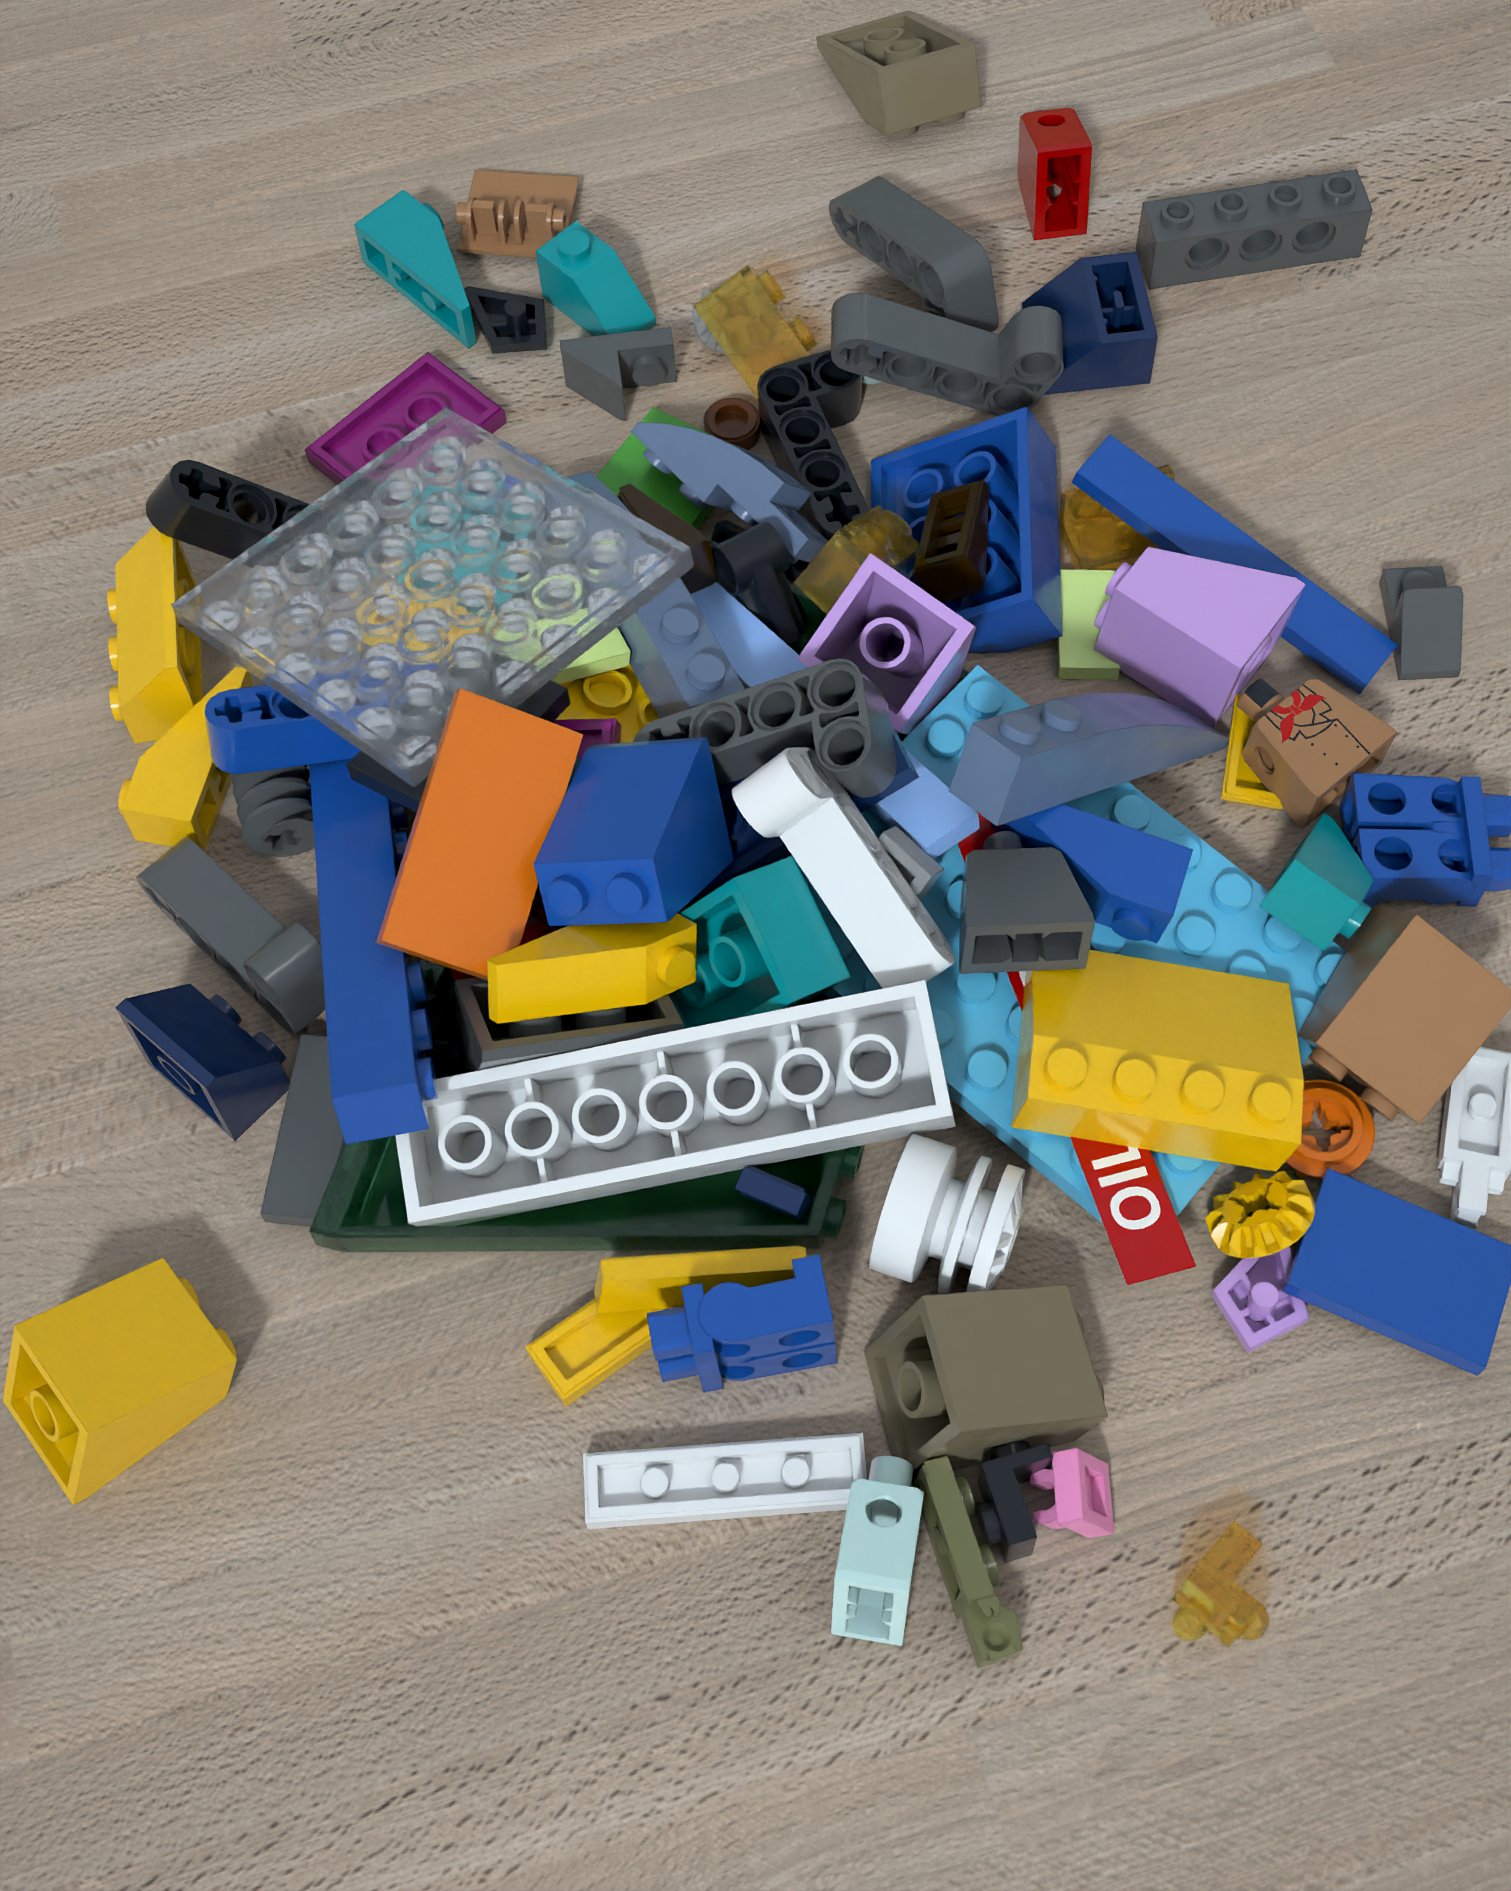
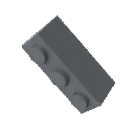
(491, 1045)

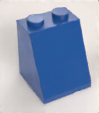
(634, 835)

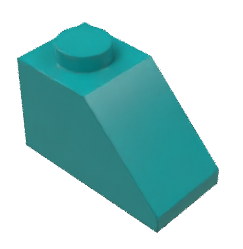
(591, 284)
(1321, 887)

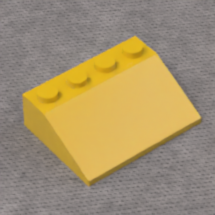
(1161, 1060)

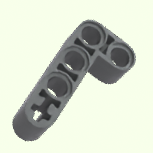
(919, 250)
(947, 356)
(818, 722)
(268, 961)

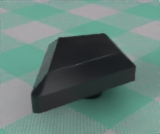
(509, 320)

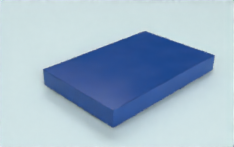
(1402, 1272)

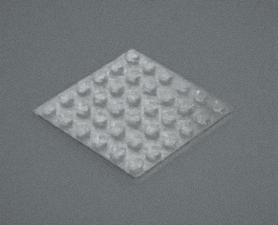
(430, 578)

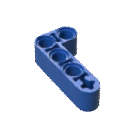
(266, 731)

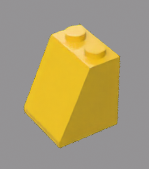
(115, 1375)

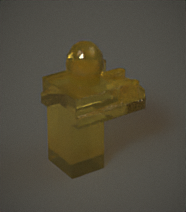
(1212, 1598)

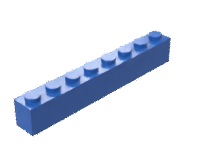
(368, 988)

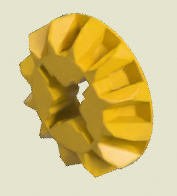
(1266, 1230)

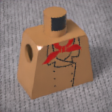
(1310, 744)

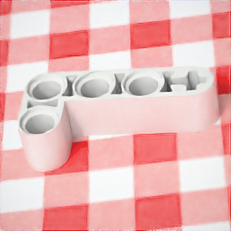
(845, 865)

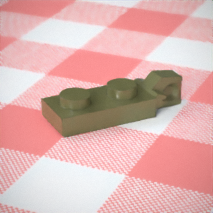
(966, 1565)

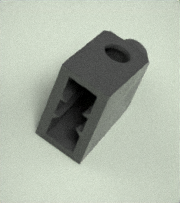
(1021, 910)

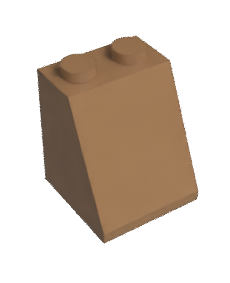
(1403, 1013)

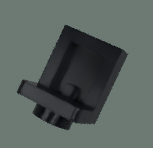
(1004, 1512)

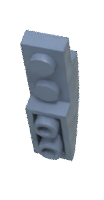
(733, 480)

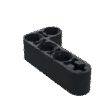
(796, 412)
(217, 509)

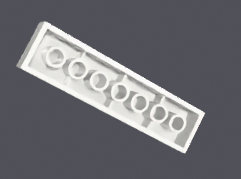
(677, 1107)

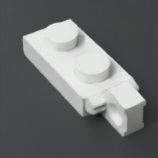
(1477, 1134)

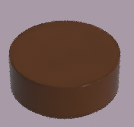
(733, 422)

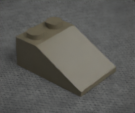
(904, 72)

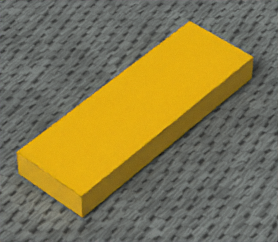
(657, 1280)

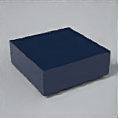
(775, 1193)

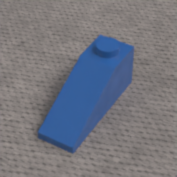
(1121, 871)

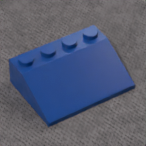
(1023, 551)

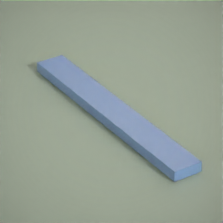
(920, 809)

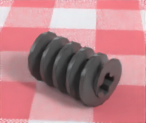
(275, 811)

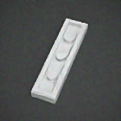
(721, 1480)

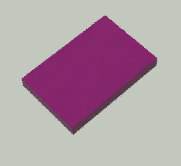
(397, 411)

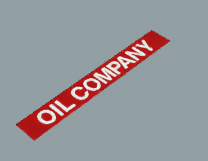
(1120, 1178)

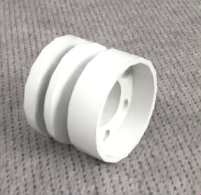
(947, 1218)

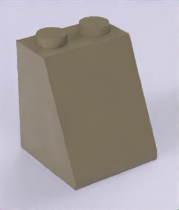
(983, 1374)

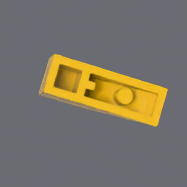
(175, 782)
(592, 969)

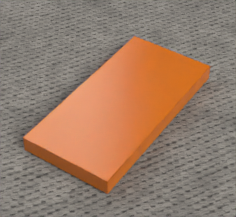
(477, 835)

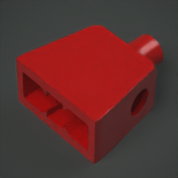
(1057, 152)

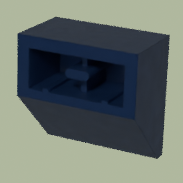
(1104, 323)

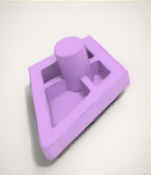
(1255, 1302)

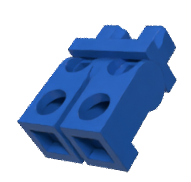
(1427, 837)
(747, 1330)

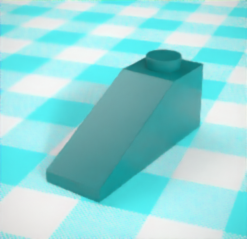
(411, 253)

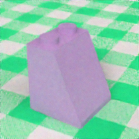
(1193, 626)
(898, 638)

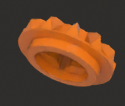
(1338, 1111)

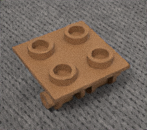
(514, 212)

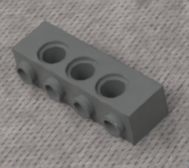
(1253, 229)

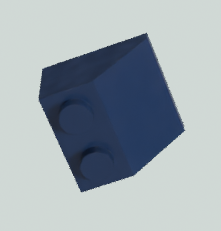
(207, 1054)

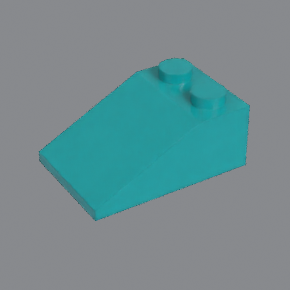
(758, 948)

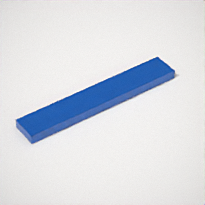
(1186, 525)

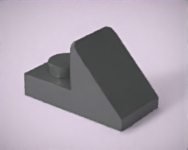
(607, 363)
(1423, 621)

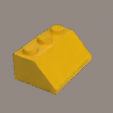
(153, 652)

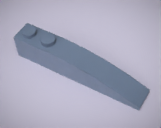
(672, 643)
(1073, 750)

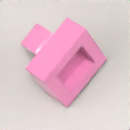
(1080, 1494)

